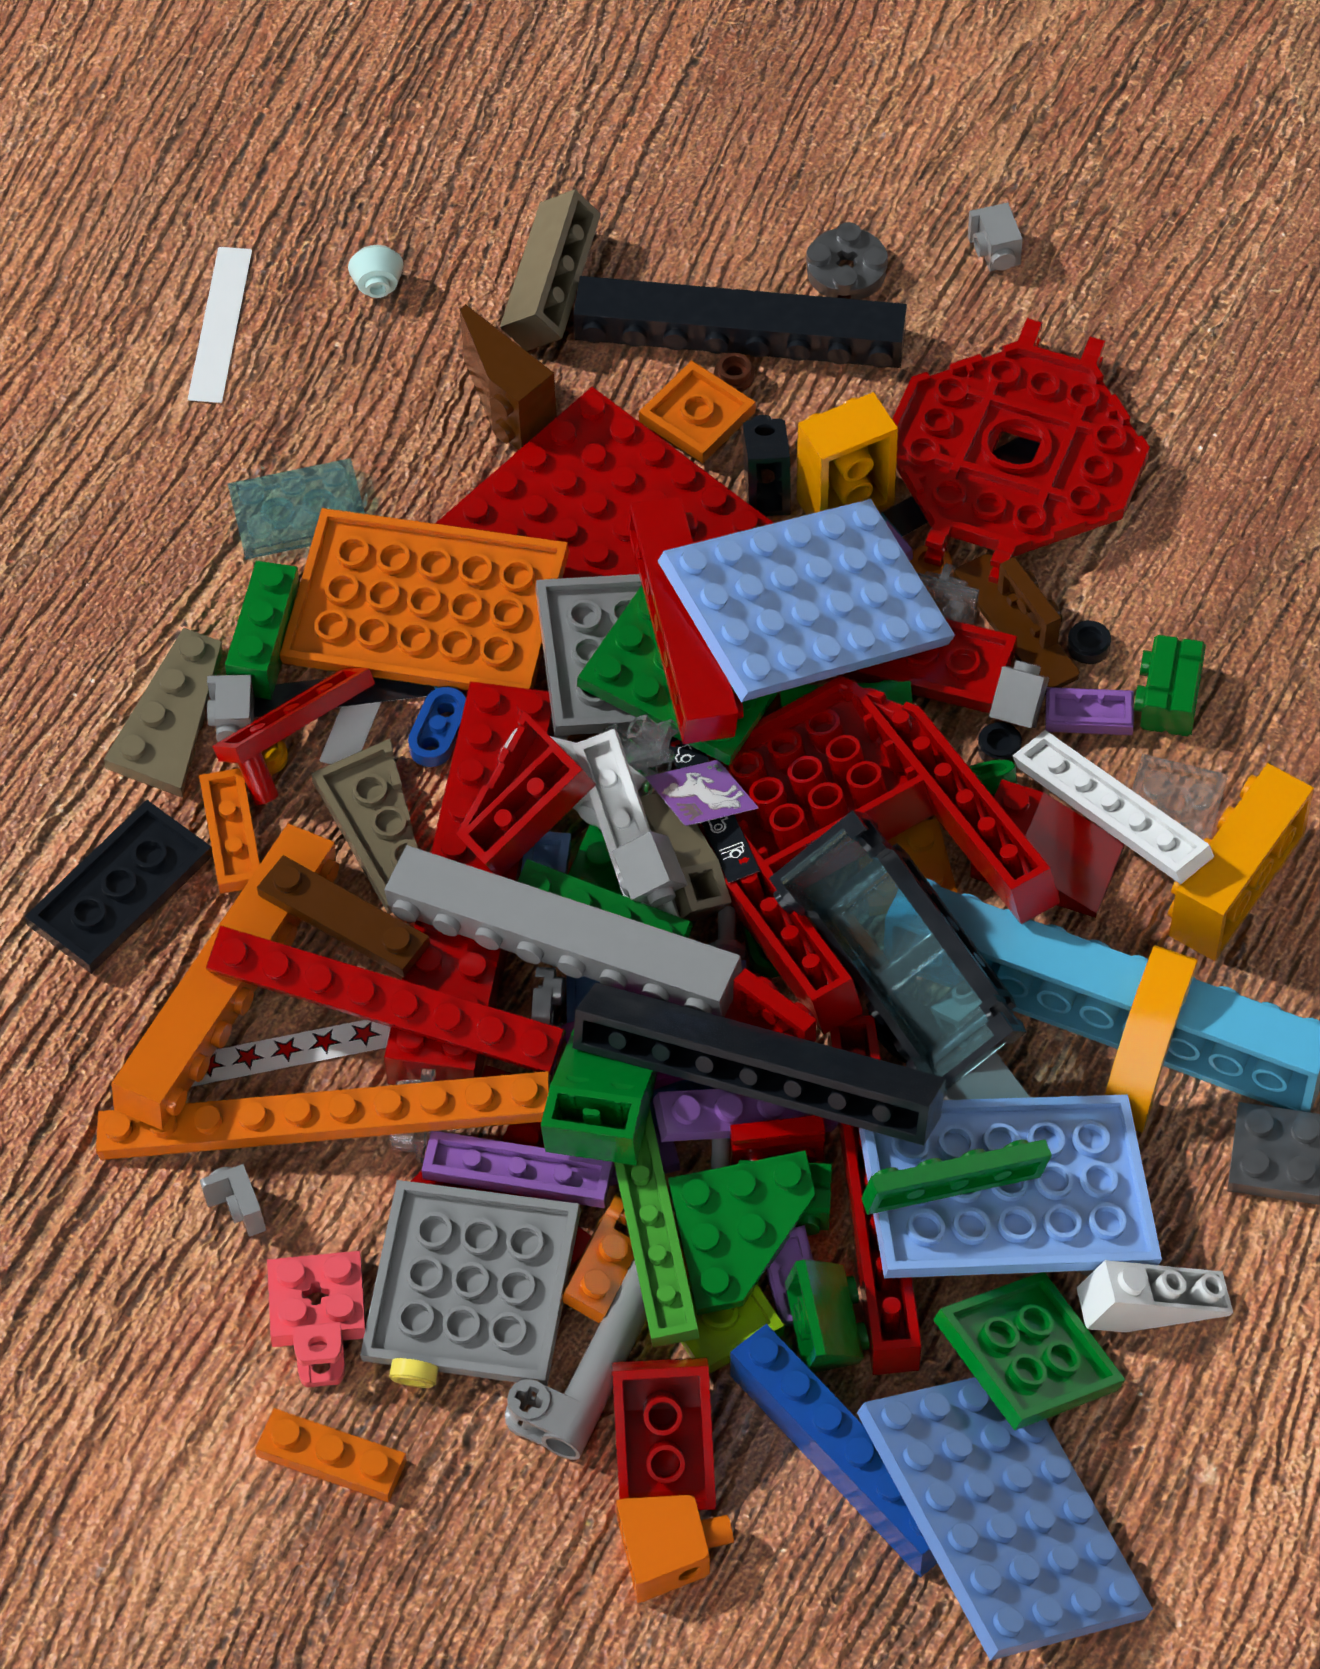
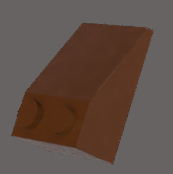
(509, 381)

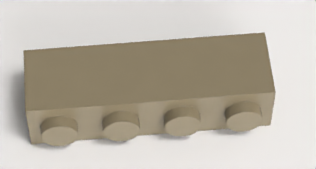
(550, 270)

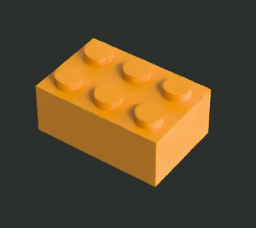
(847, 456)

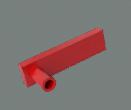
(248, 743)

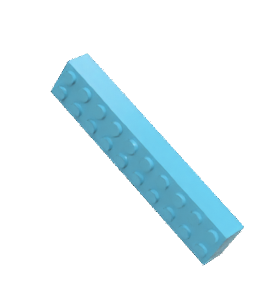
(1092, 988)

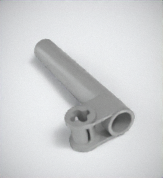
(568, 1419)

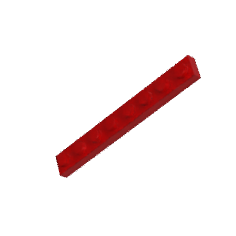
(386, 1000)

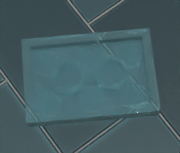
(283, 508)

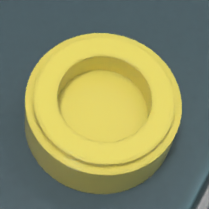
(413, 1373)

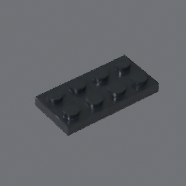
(119, 886)

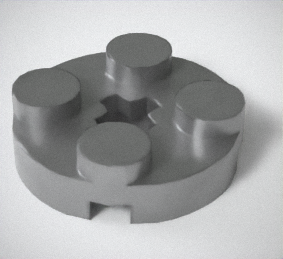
(852, 244)
(548, 996)

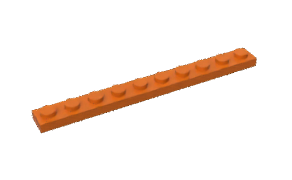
(329, 1115)

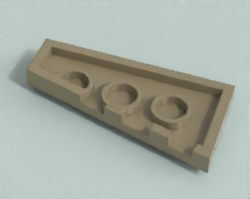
(164, 726)
(369, 810)

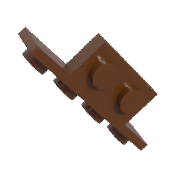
(1021, 610)

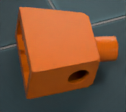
(668, 1542)

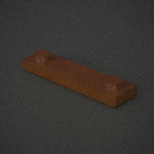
(343, 916)

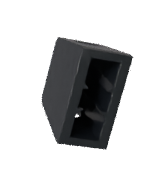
(767, 448)

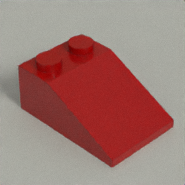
(1074, 847)
(664, 1429)

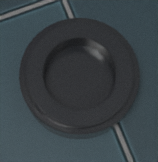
(1089, 642)
(999, 742)

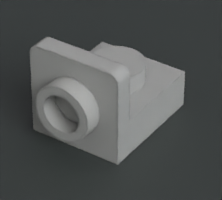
(235, 1188)

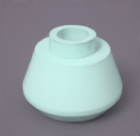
(376, 270)

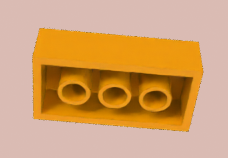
(1247, 856)

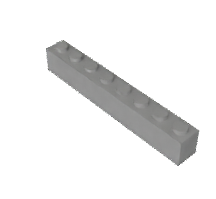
(561, 932)

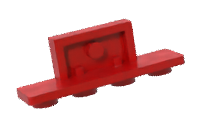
(762, 1005)

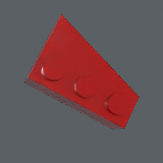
(523, 798)

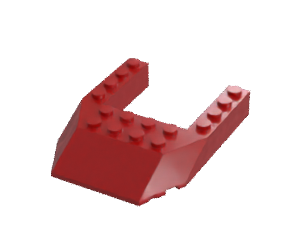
(873, 756)

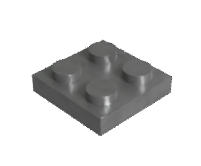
(1276, 1153)

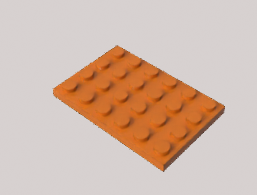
(421, 601)

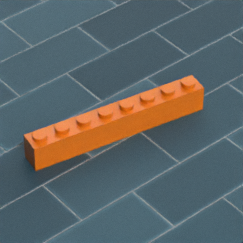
(206, 1004)

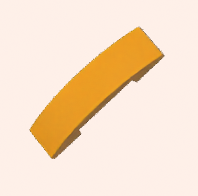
(1150, 1030)

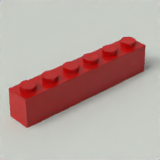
(697, 685)

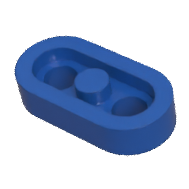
(435, 729)

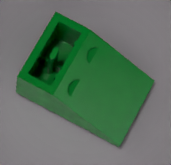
(597, 1107)

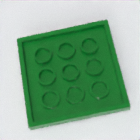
(632, 678)

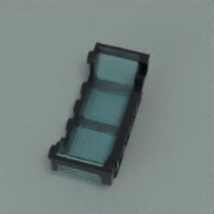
(900, 948)

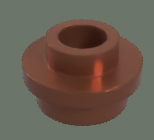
(737, 365)

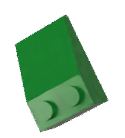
(824, 1315)

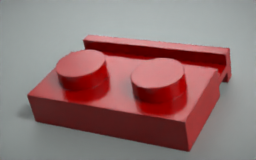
(777, 1138)

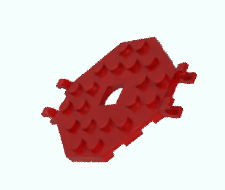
(1079, 474)

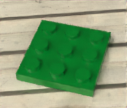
(1029, 1350)

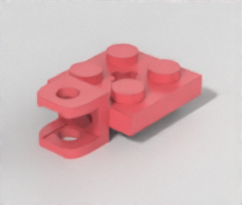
(319, 1328)

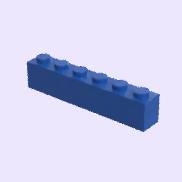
(828, 1438)

